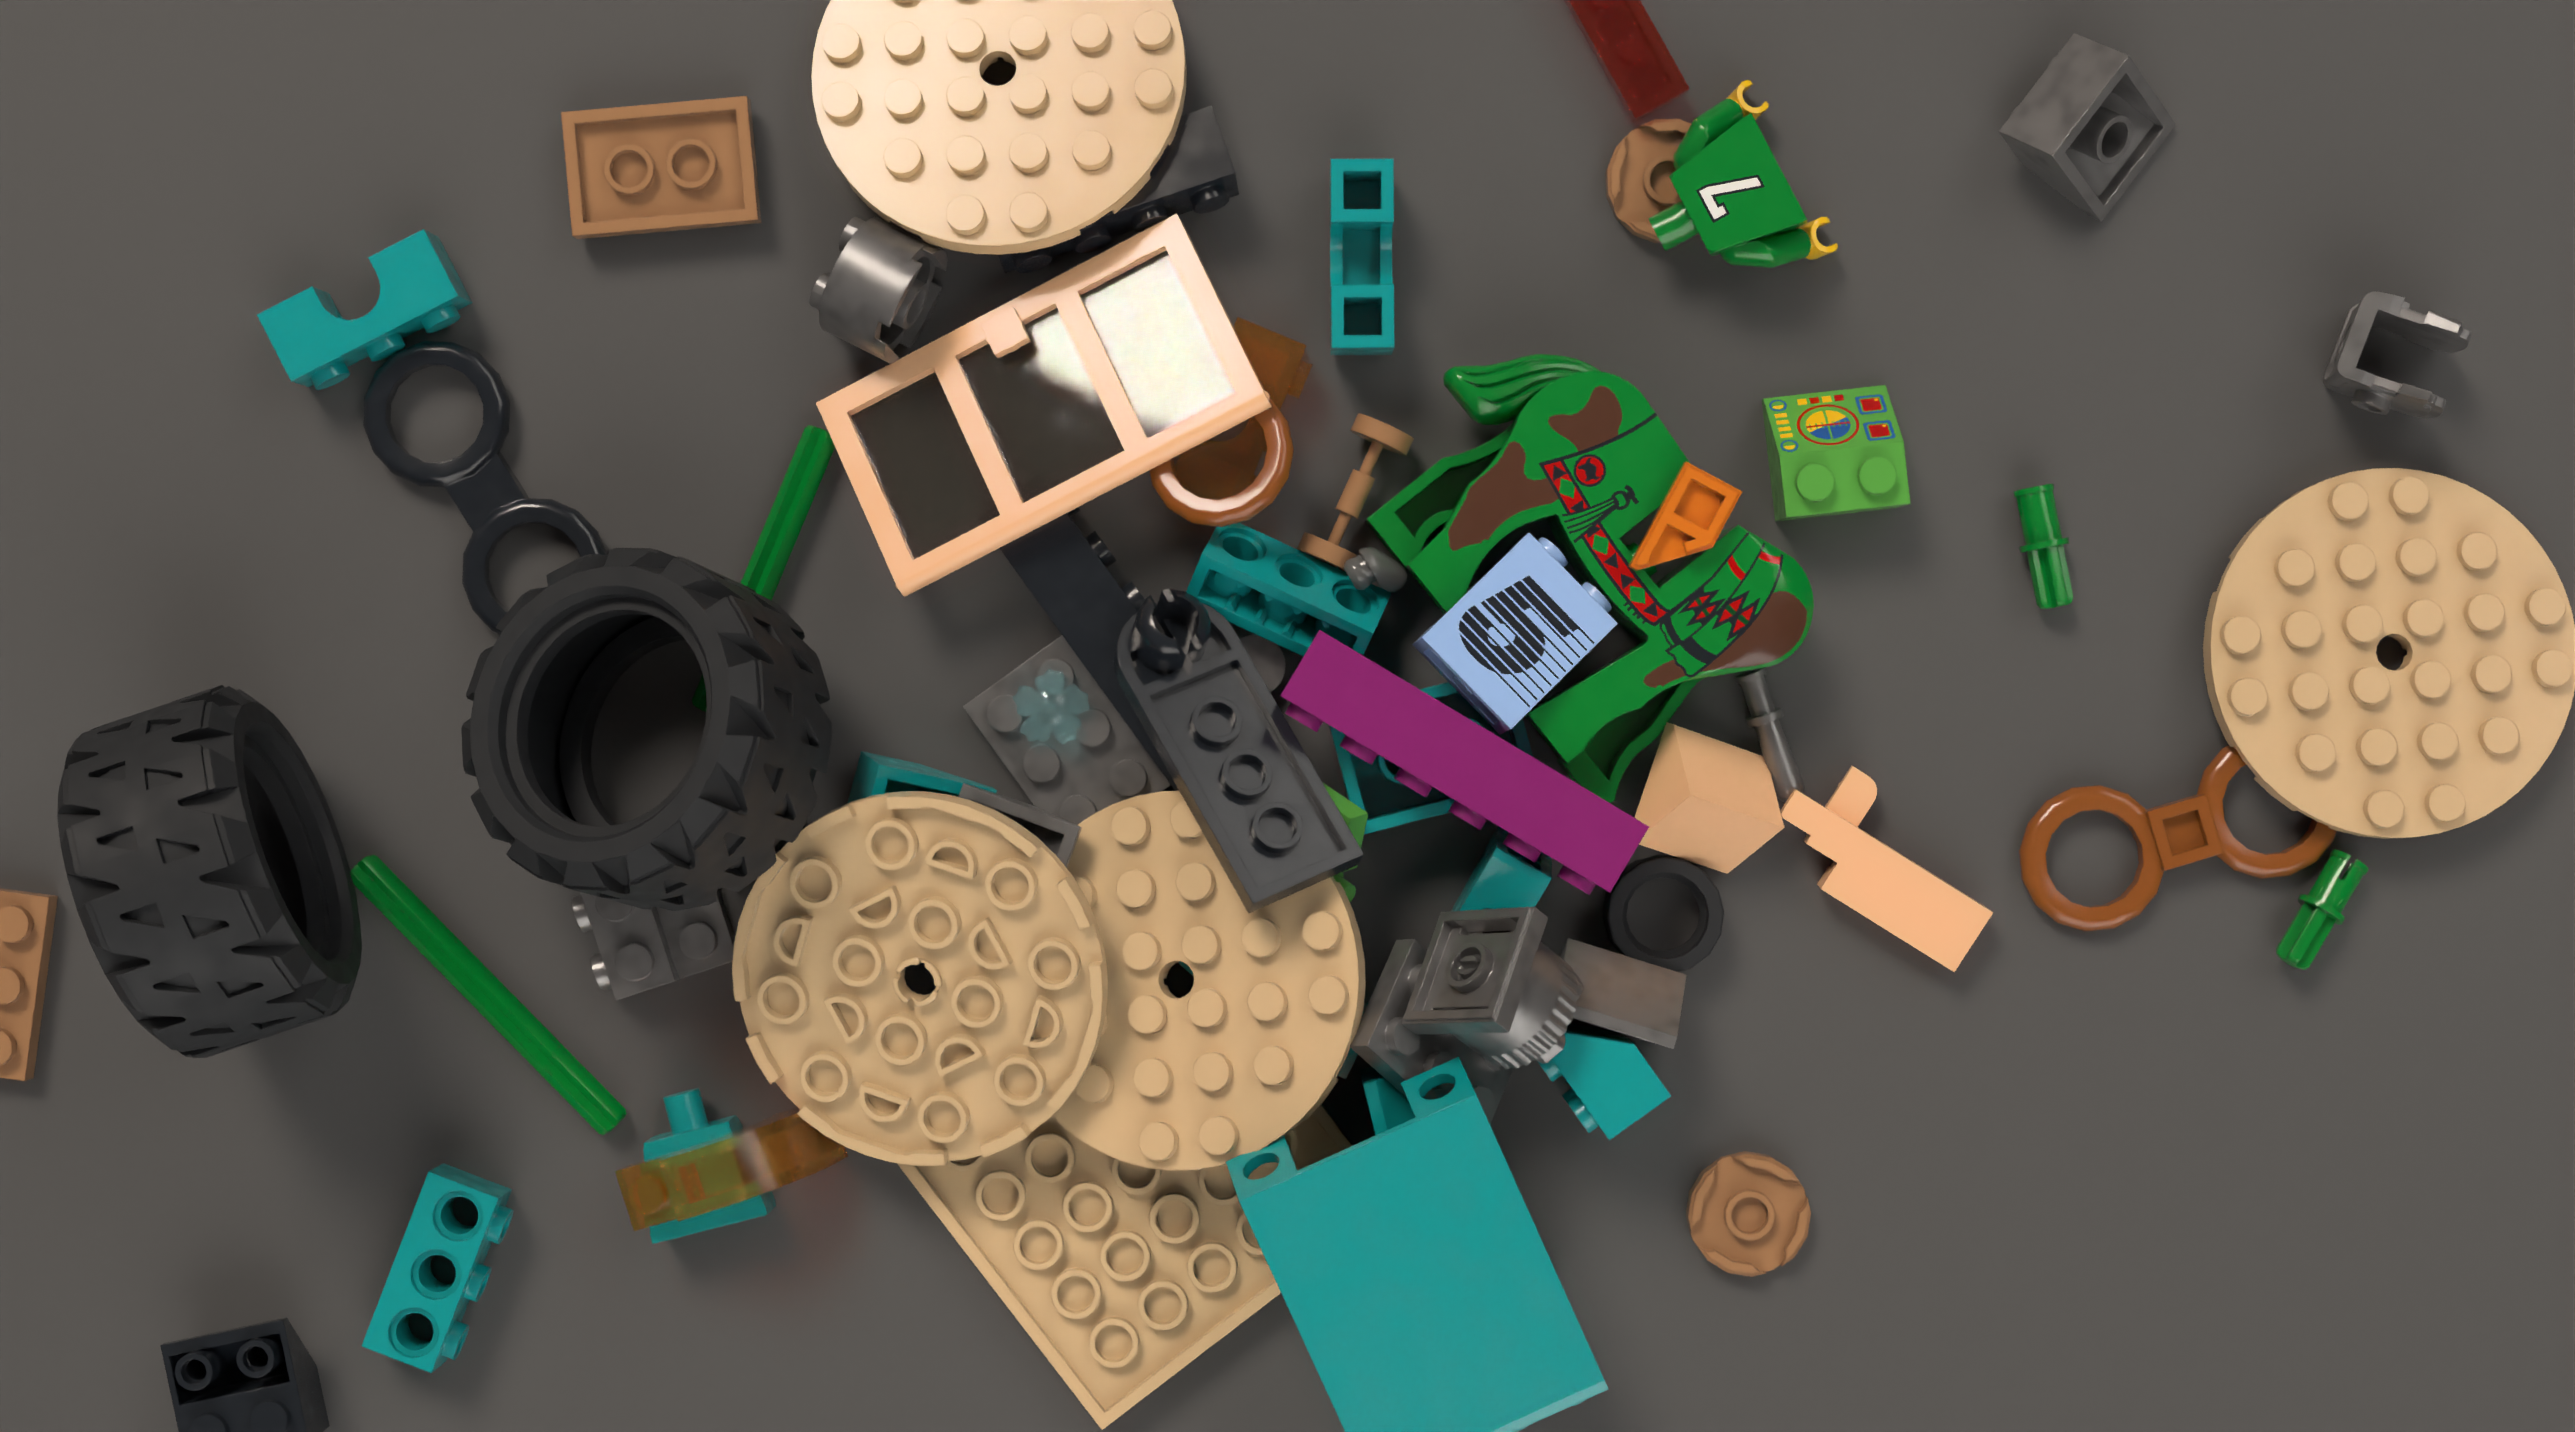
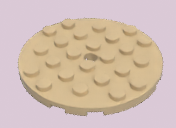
(1010, 161)
(2300, 669)
(994, 925)
(1266, 1010)

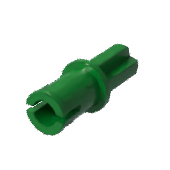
(2044, 546)
(2320, 910)

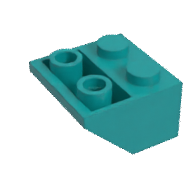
(1607, 1079)

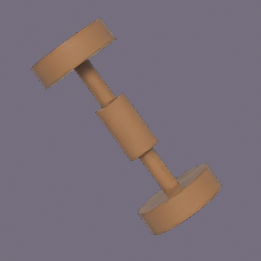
(1356, 489)

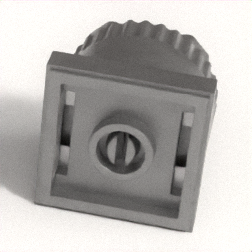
(1495, 986)

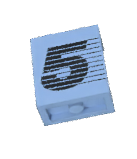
(1517, 632)

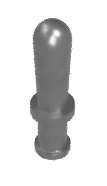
(1770, 734)

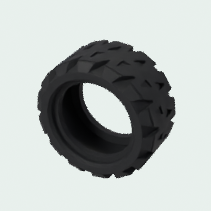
(539, 710)
(209, 872)

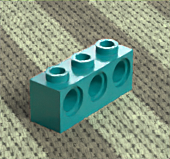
(1283, 591)
(411, 1282)

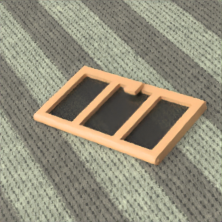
(1042, 405)

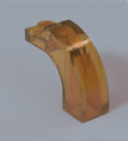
(725, 1170)

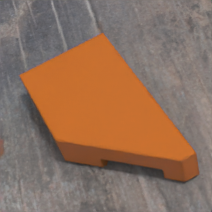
(1687, 518)

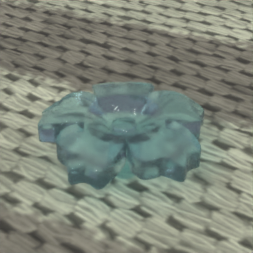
(1051, 708)

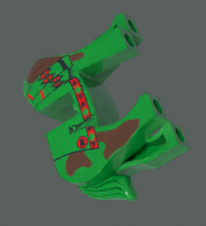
(1595, 466)

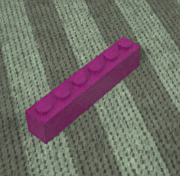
(1464, 762)

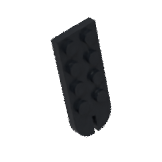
(1230, 751)

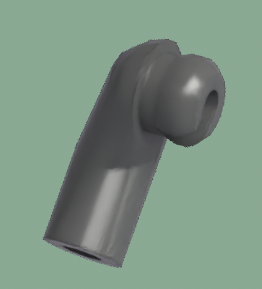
(1376, 566)

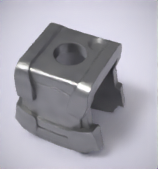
(2391, 314)

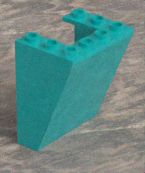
(1420, 1274)

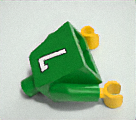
(1736, 192)

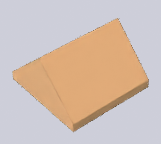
(1707, 801)

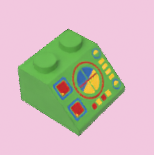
(1834, 453)

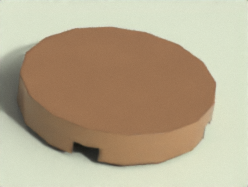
(1640, 174)
(1748, 1213)

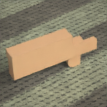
(1881, 880)

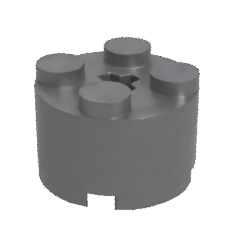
(878, 287)

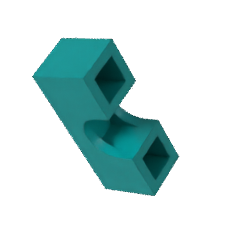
(1361, 256)
(415, 293)

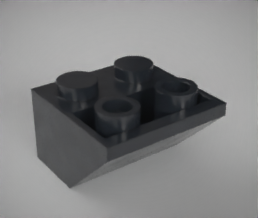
(245, 1381)

